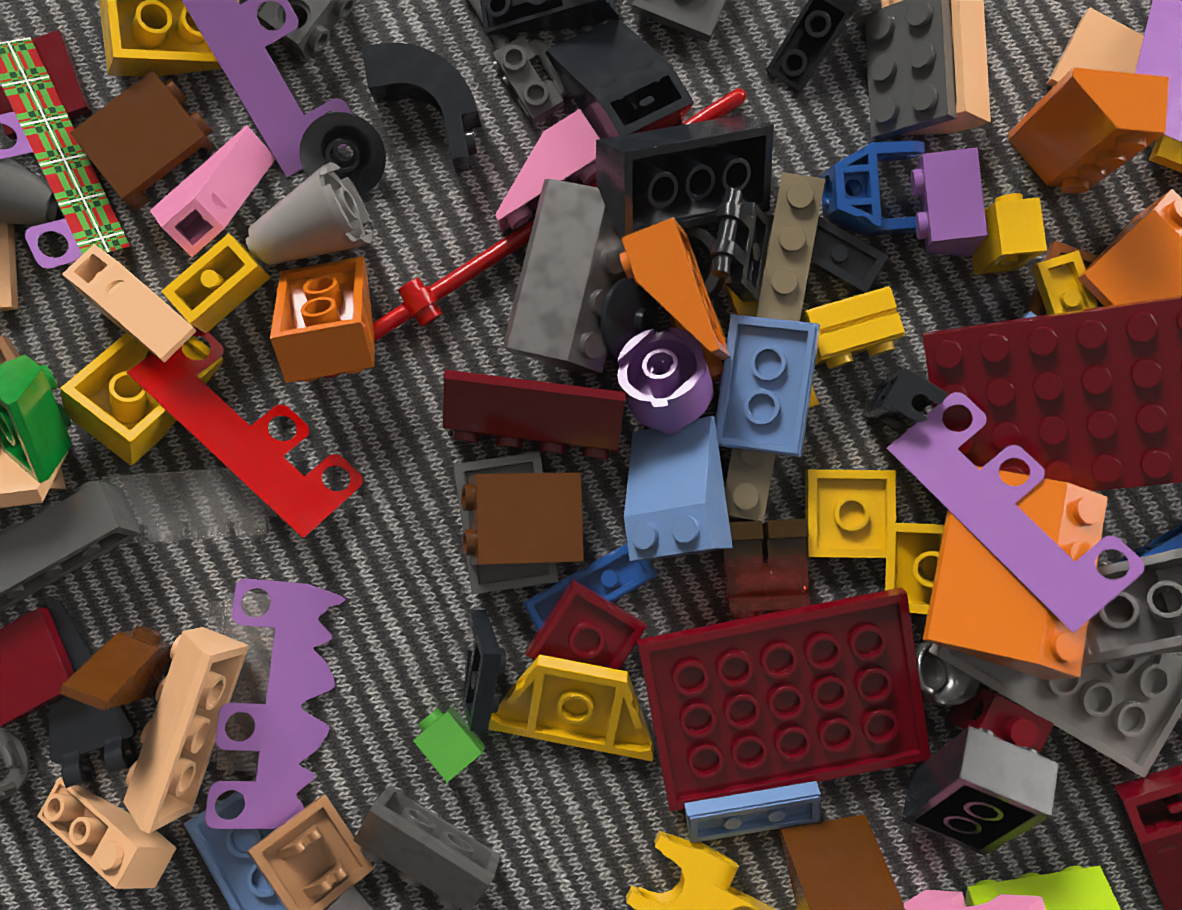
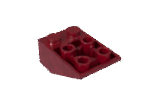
(1155, 819)

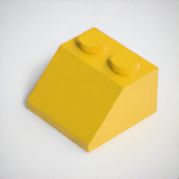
(913, 560)

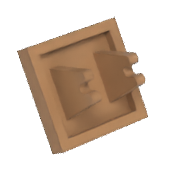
(310, 858)

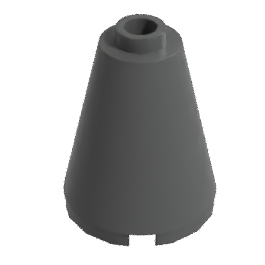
(25, 196)

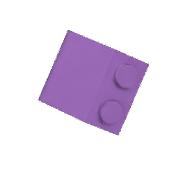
(951, 202)

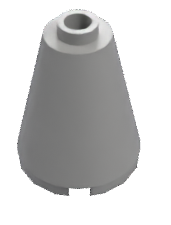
(311, 221)

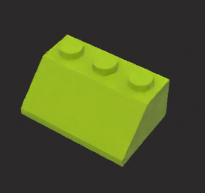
(1065, 890)

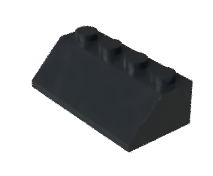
(684, 171)

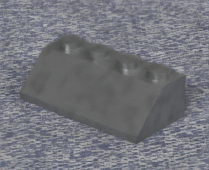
(566, 279)

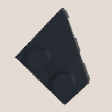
(481, 672)

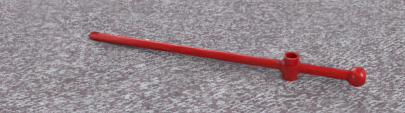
(422, 301)

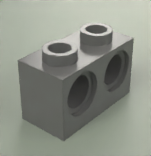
(320, 18)

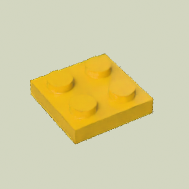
(849, 512)

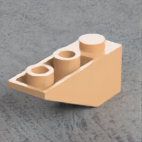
(128, 303)
(106, 837)

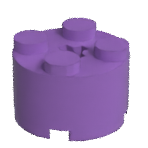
(665, 379)

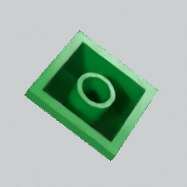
(30, 419)

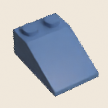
(676, 493)

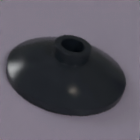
(331, 130)
(625, 314)

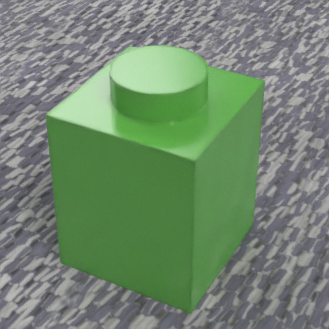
(448, 742)

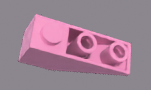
(562, 154)
(213, 192)

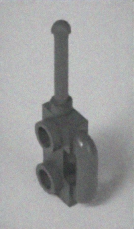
(516, 62)

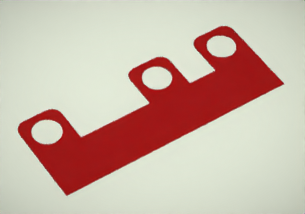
(244, 448)

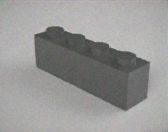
(63, 539)

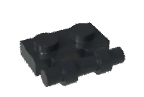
(740, 245)

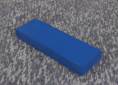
(608, 576)

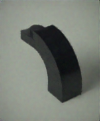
(417, 73)

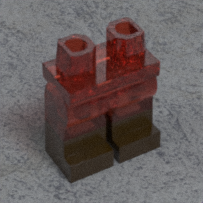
(777, 583)

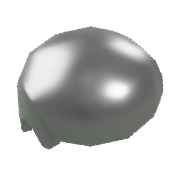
(941, 681)

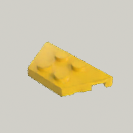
(576, 708)

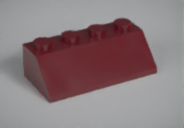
(532, 413)

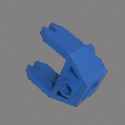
(853, 191)

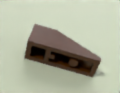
(121, 670)

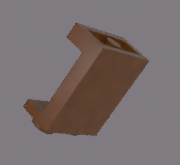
(142, 137)
(523, 518)

